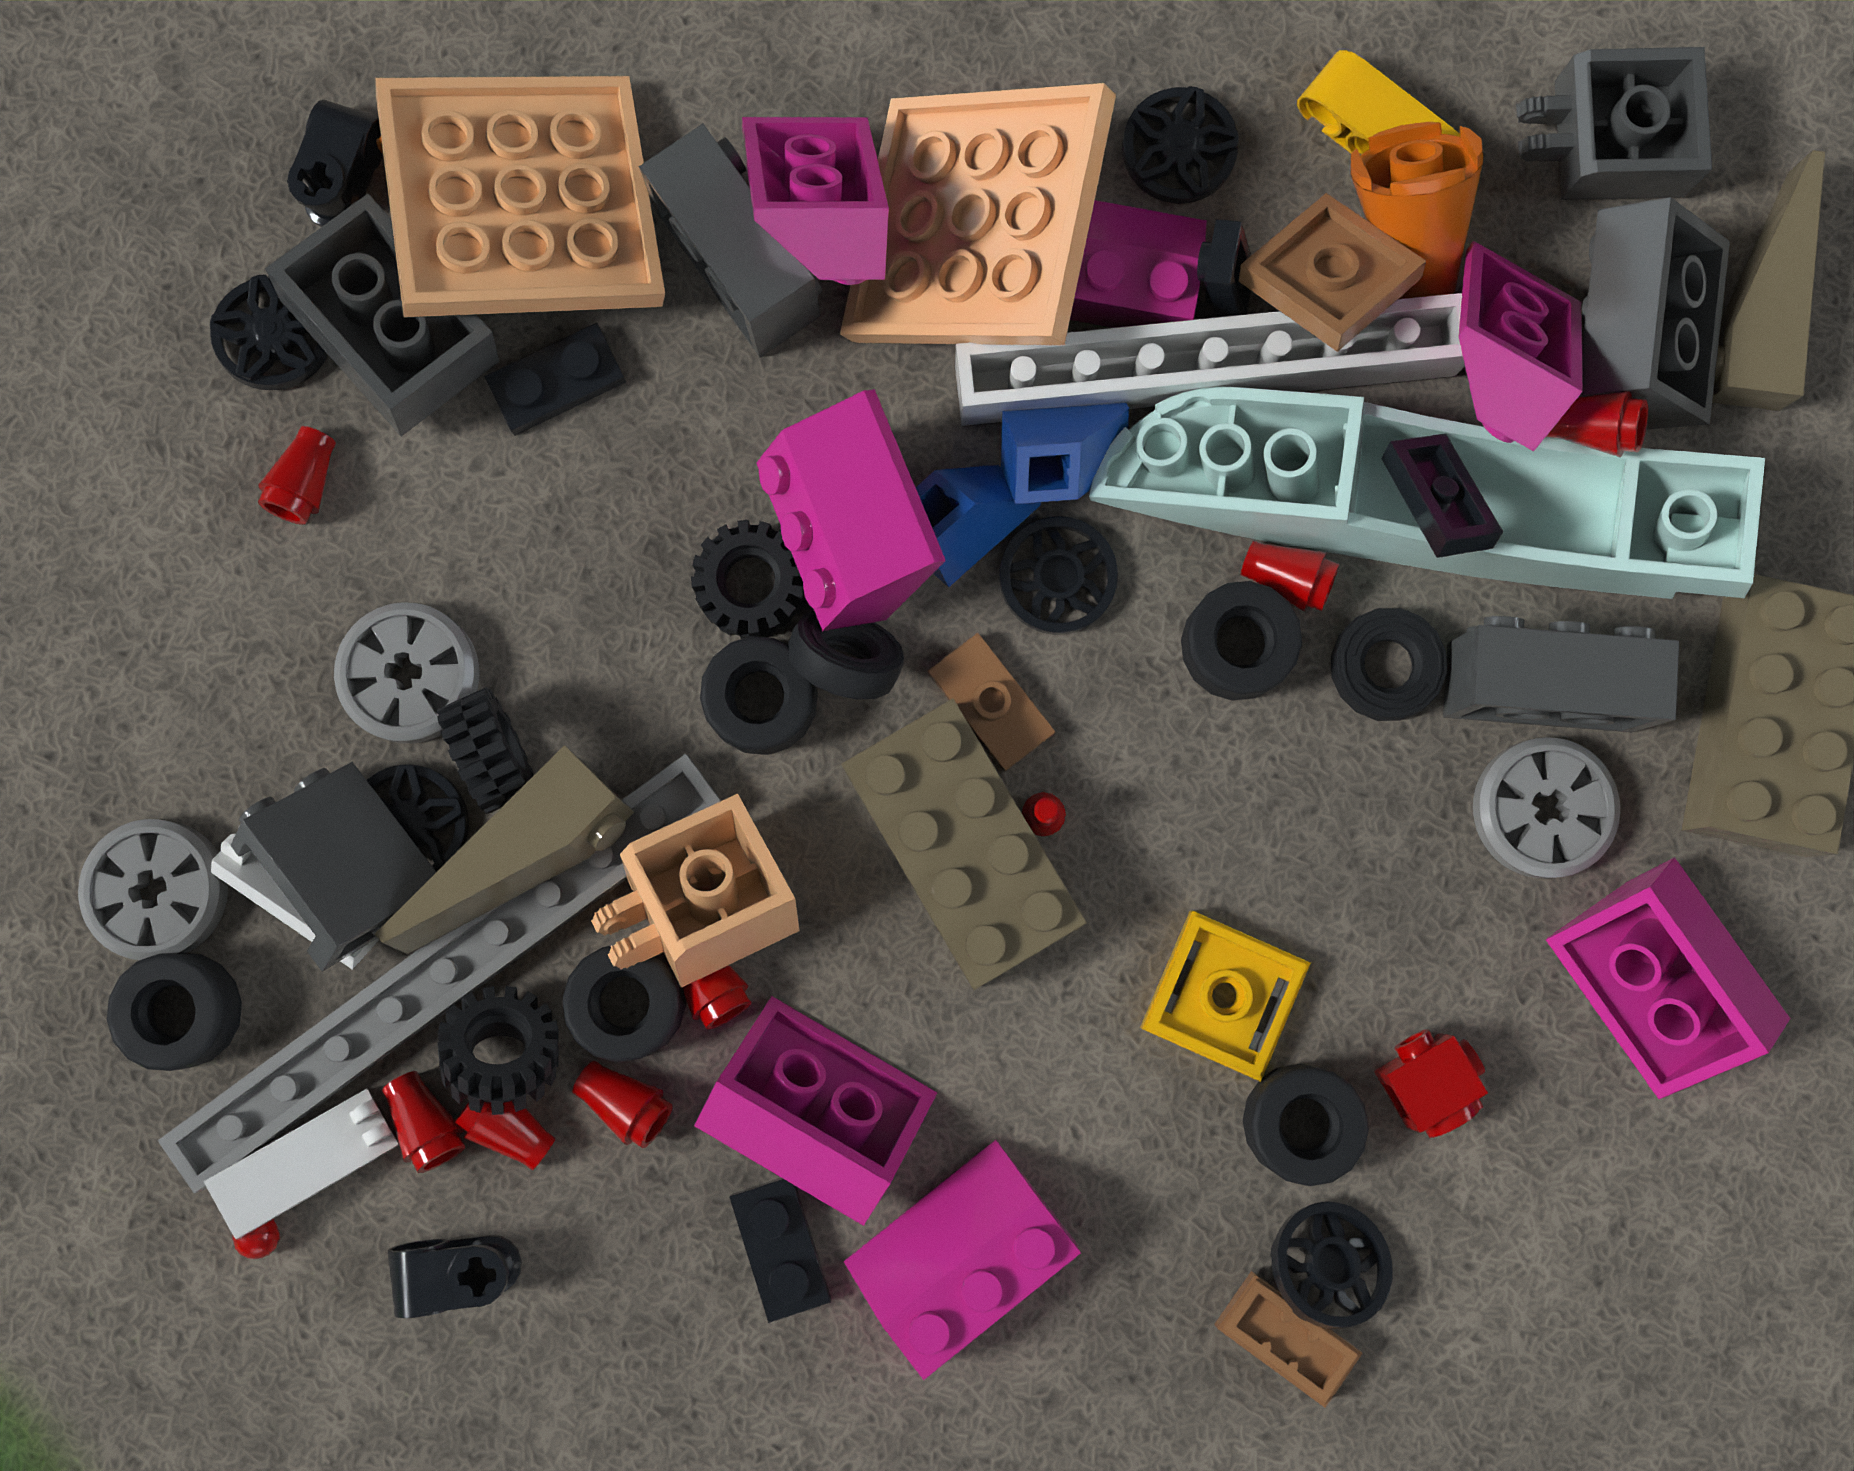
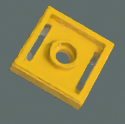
(1253, 970)

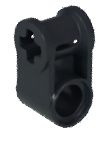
(334, 160)
(441, 1274)

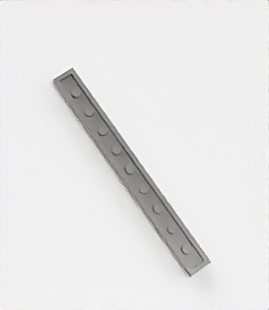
(415, 994)

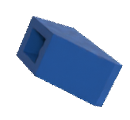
(1057, 449)
(969, 514)

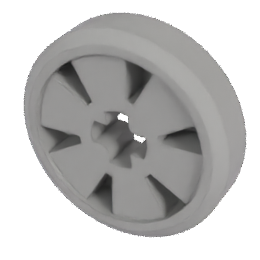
(378, 645)
(1554, 846)
(122, 867)

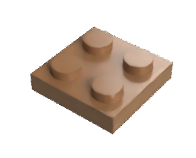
(1331, 271)

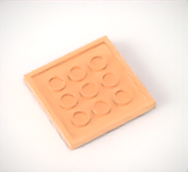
(517, 195)
(984, 216)

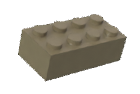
(1777, 721)
(963, 844)

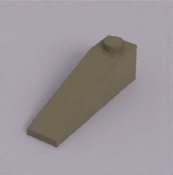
(1770, 309)
(536, 835)

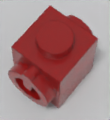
(1434, 1082)

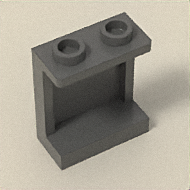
(335, 858)

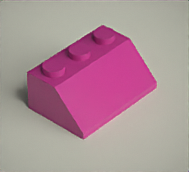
(820, 193)
(1138, 267)
(1518, 348)
(849, 512)
(1669, 981)
(816, 1110)
(960, 1259)

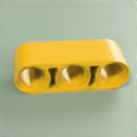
(1359, 102)

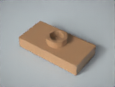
(991, 702)
(1300, 1352)

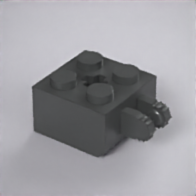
(1625, 123)

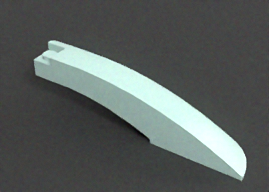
(1314, 479)

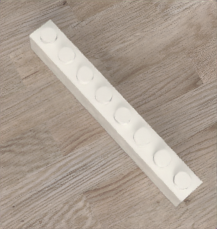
(1162, 360)

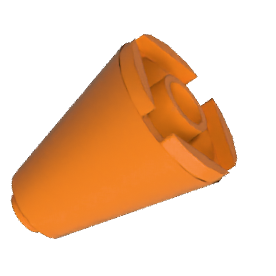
(1422, 194)

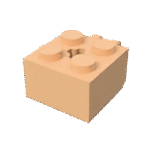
(670, 884)

